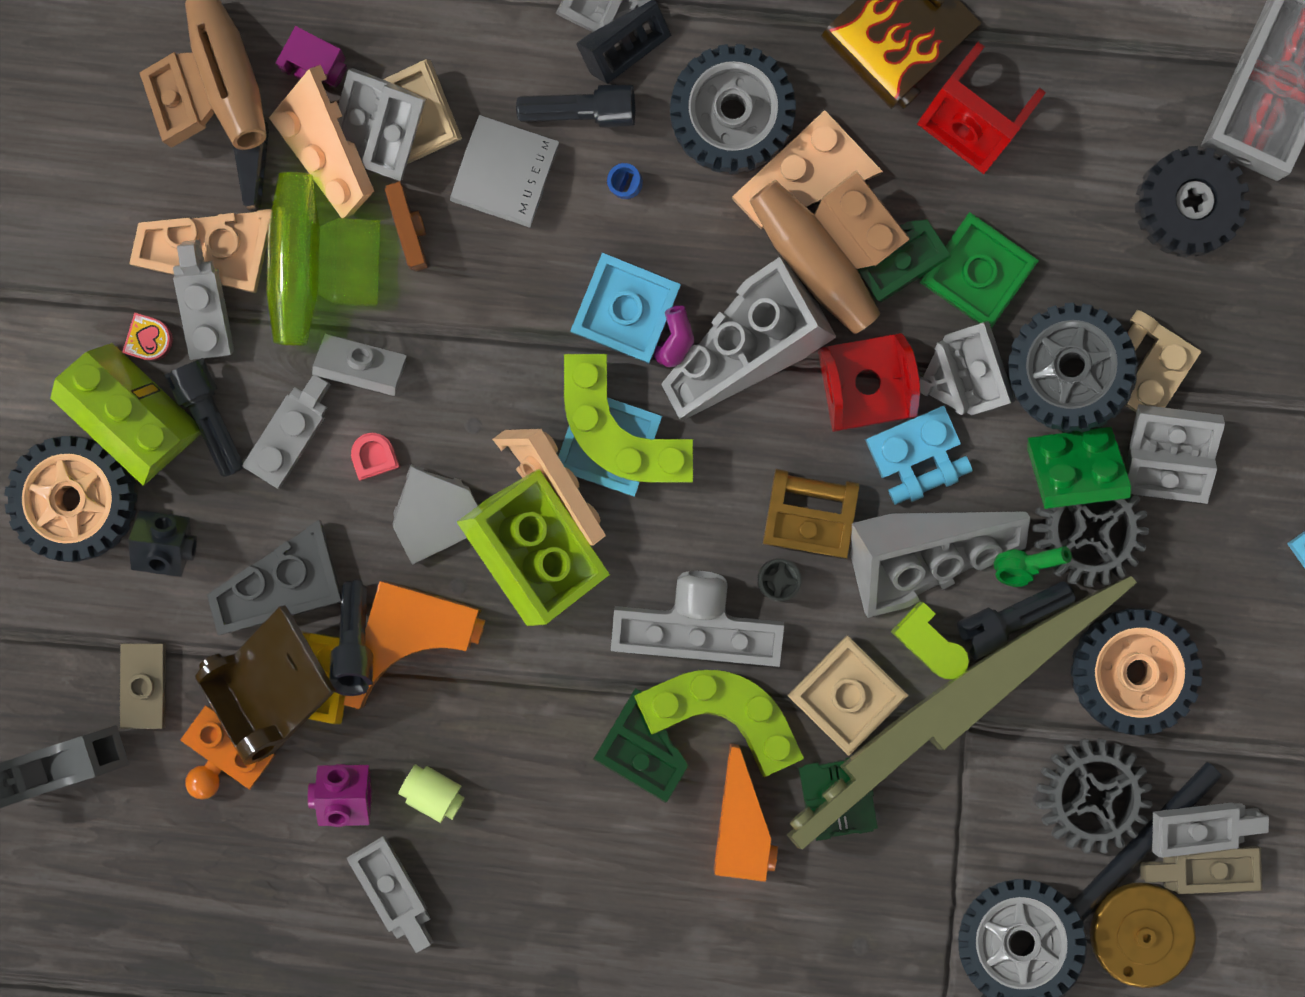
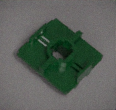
(816, 780)

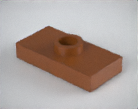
(408, 225)

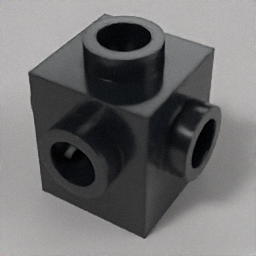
(161, 543)

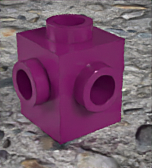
(341, 795)

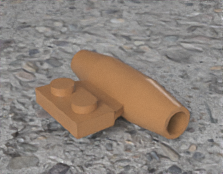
(210, 80)
(829, 246)

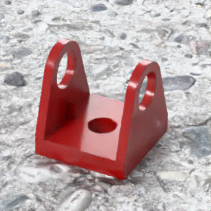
(969, 123)
(894, 365)

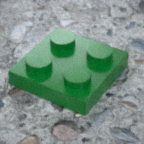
(1078, 468)

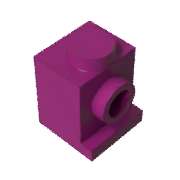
(307, 51)

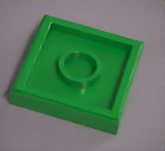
(981, 272)

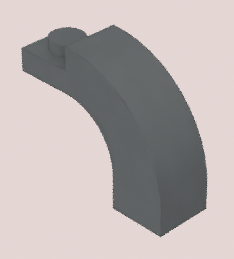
(61, 765)

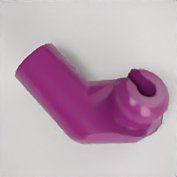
(679, 342)

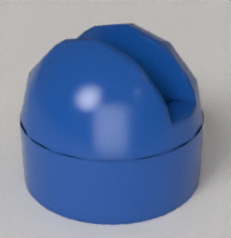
(618, 178)

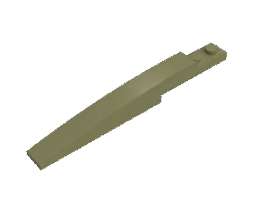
(952, 708)

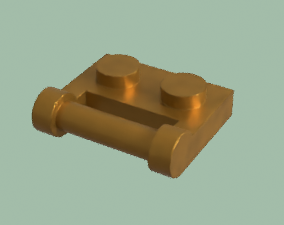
(810, 528)

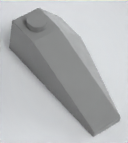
(757, 336)
(914, 552)

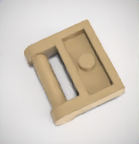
(1162, 366)

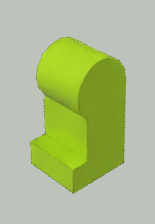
(938, 654)

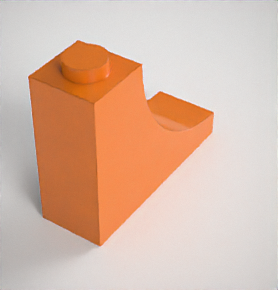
(414, 621)

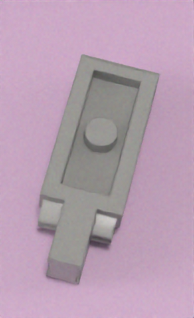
(201, 304)
(288, 433)
(1205, 828)
(392, 892)

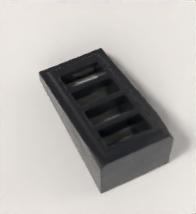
(617, 31)
(251, 173)

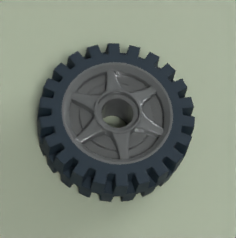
(1066, 335)

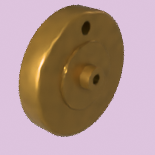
(1142, 935)

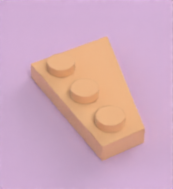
(315, 136)
(810, 165)
(229, 240)
(538, 451)

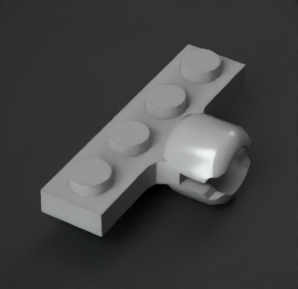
(698, 627)

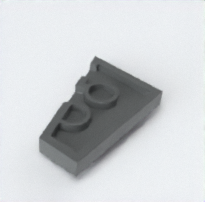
(292, 575)

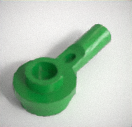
(1018, 568)

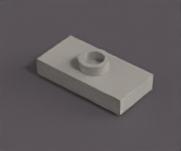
(359, 365)

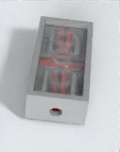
(1264, 104)

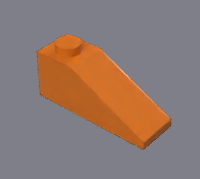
(743, 836)

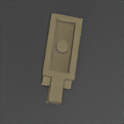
(1208, 872)

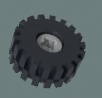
(1180, 227)

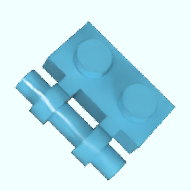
(912, 443)

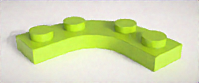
(609, 444)
(729, 697)

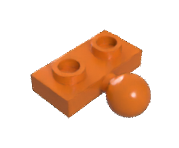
(212, 742)

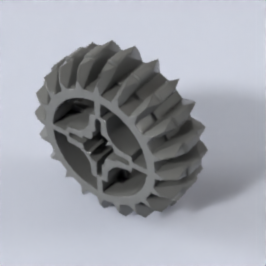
(1103, 546)
(1111, 788)

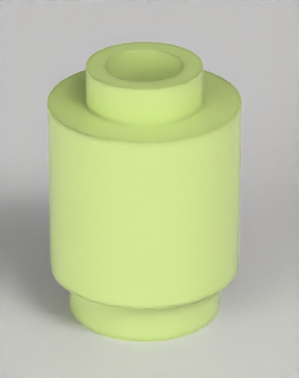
(432, 793)

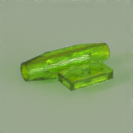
(314, 260)

